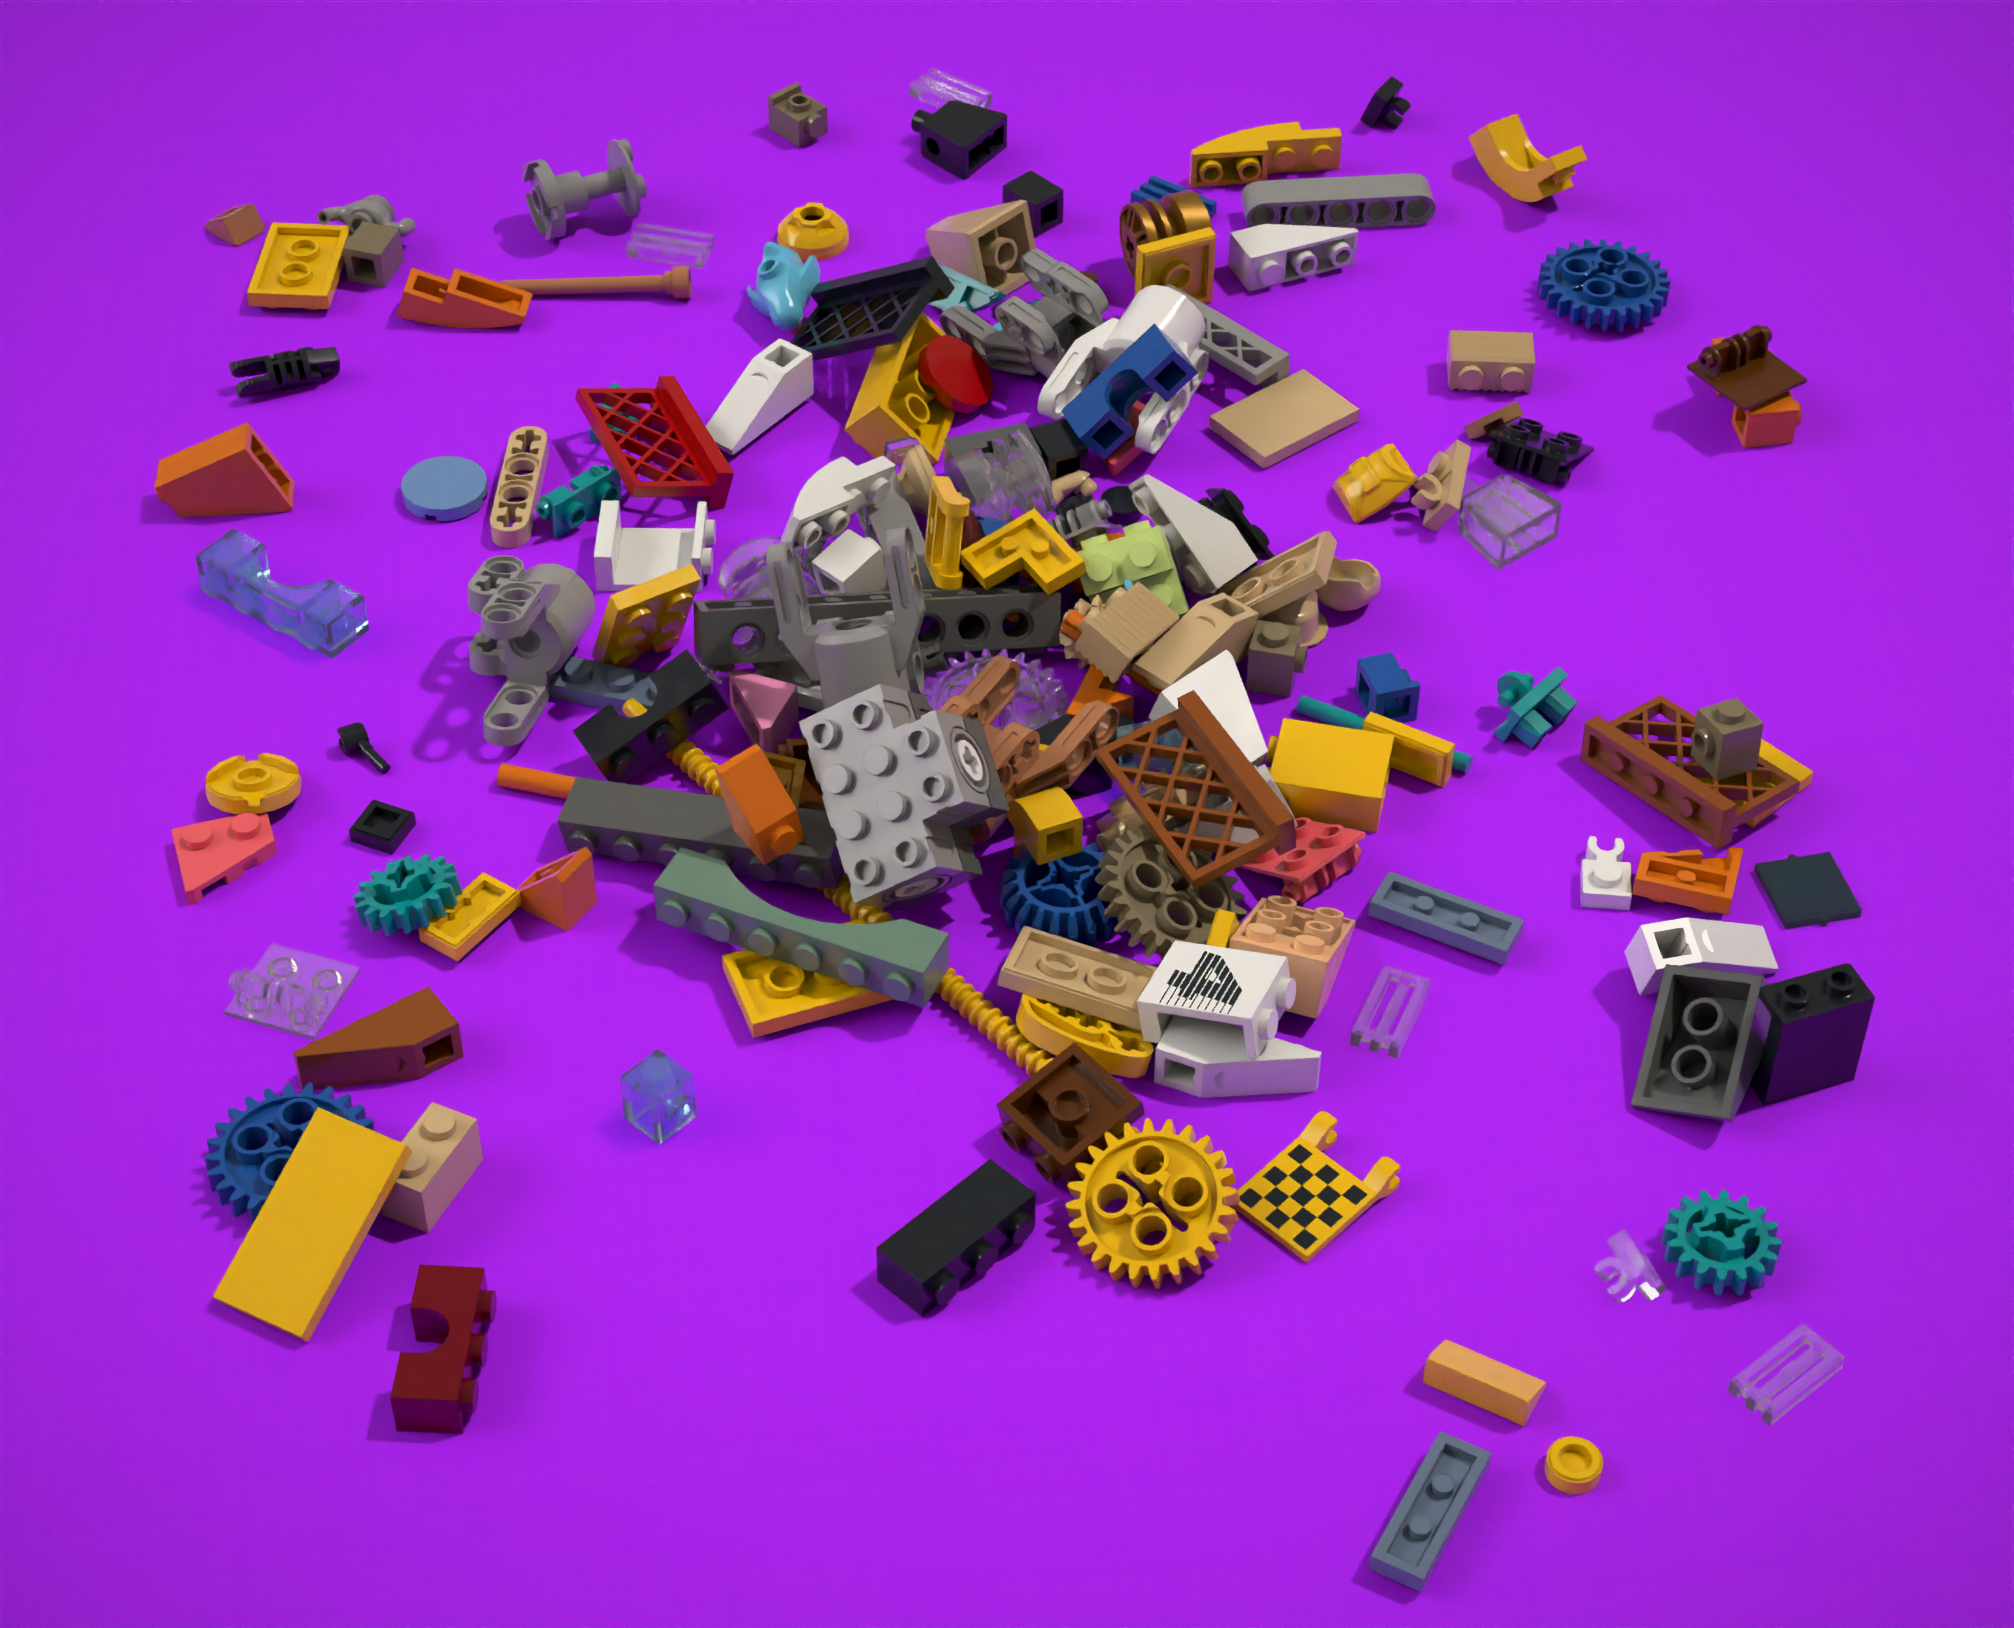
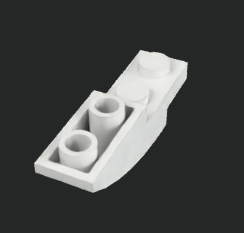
(832, 496)

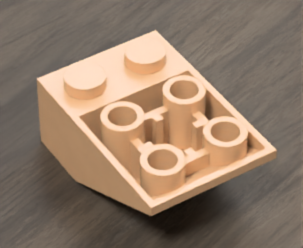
(1310, 940)

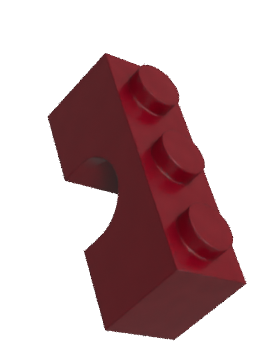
(439, 1386)

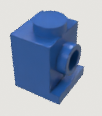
(1386, 688)

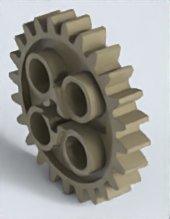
(1155, 897)

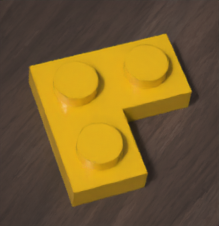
(1027, 545)

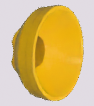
(814, 232)

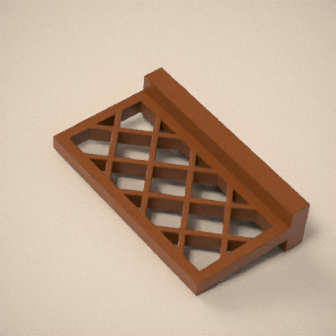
(1234, 778)
(1671, 784)

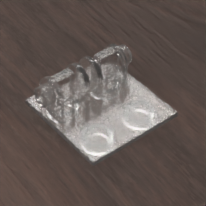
(290, 990)

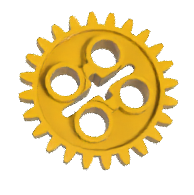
(1119, 1235)

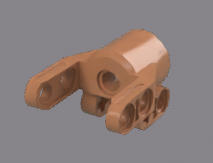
(1016, 750)

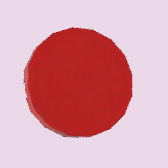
(956, 374)

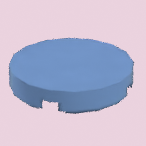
(444, 488)

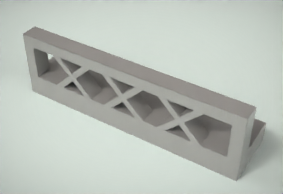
(1240, 348)

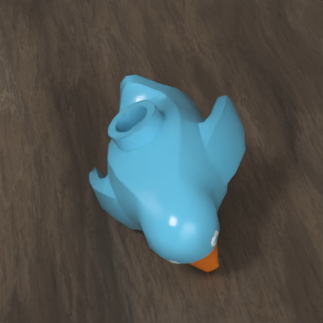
(784, 286)

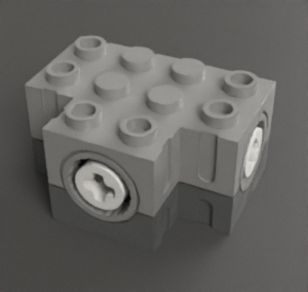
(902, 793)

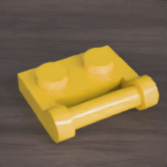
(944, 533)

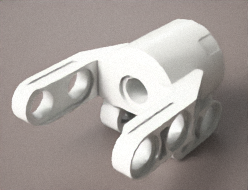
(1105, 343)

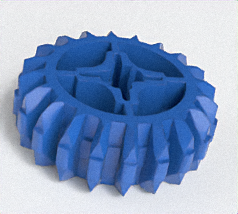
(1057, 896)

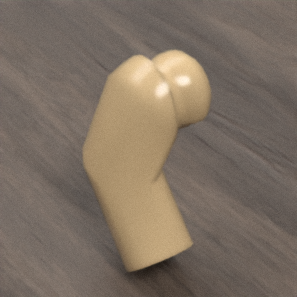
(1075, 482)

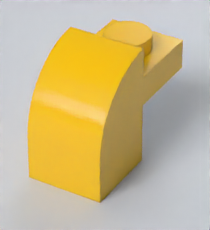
(1046, 825)

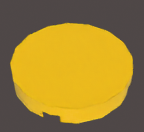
(253, 785)

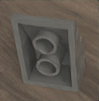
(1702, 1043)

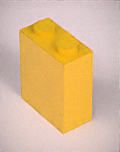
(1332, 772)

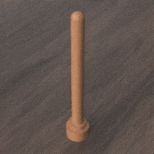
(674, 282)

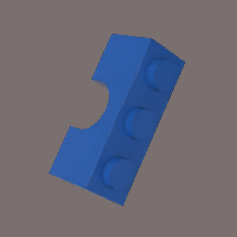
(1103, 408)

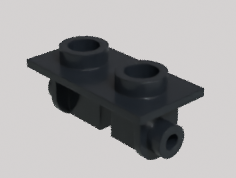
(1230, 507)

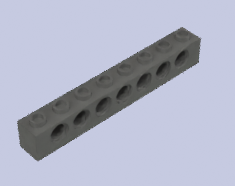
(1037, 626)

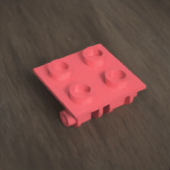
(1320, 857)

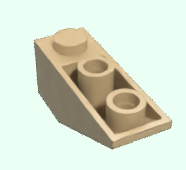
(1197, 638)

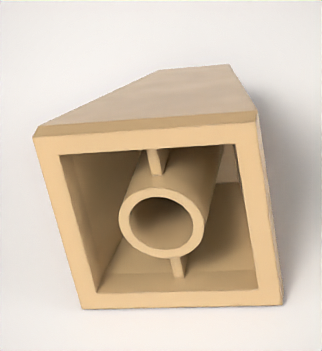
(985, 244)

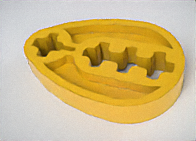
(1110, 1044)

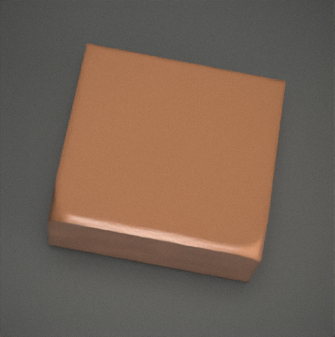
(236, 224)

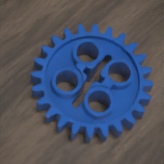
(1603, 284)
(249, 1154)

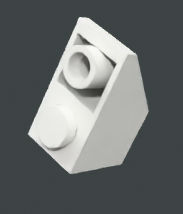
(851, 566)

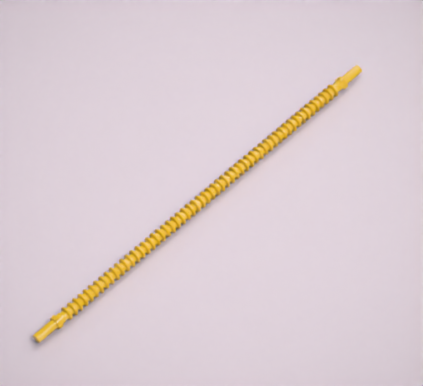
(952, 986)

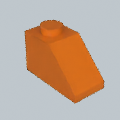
(759, 805)

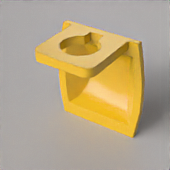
(1374, 482)

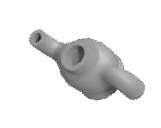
(370, 209)

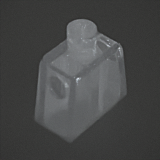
(1507, 519)

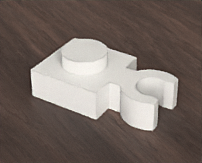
(1605, 878)

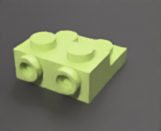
(1137, 556)

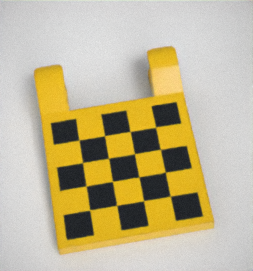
(1309, 1197)

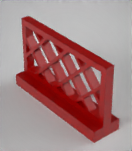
(682, 435)

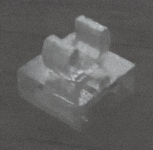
(1633, 1267)

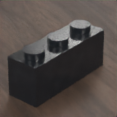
(956, 1238)

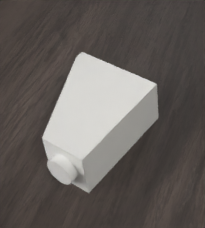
(1225, 696)

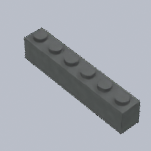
(657, 822)

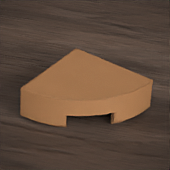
(1493, 420)

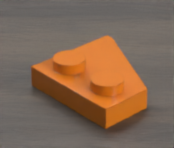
(1689, 879)

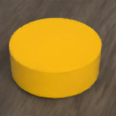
(1573, 1465)

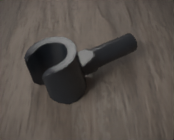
(355, 738)

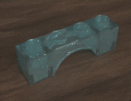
(317, 615)

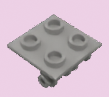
(1087, 523)

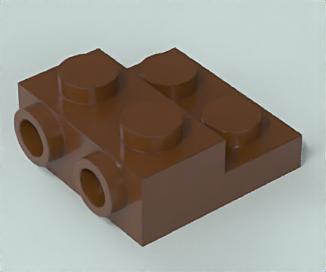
(1065, 1112)

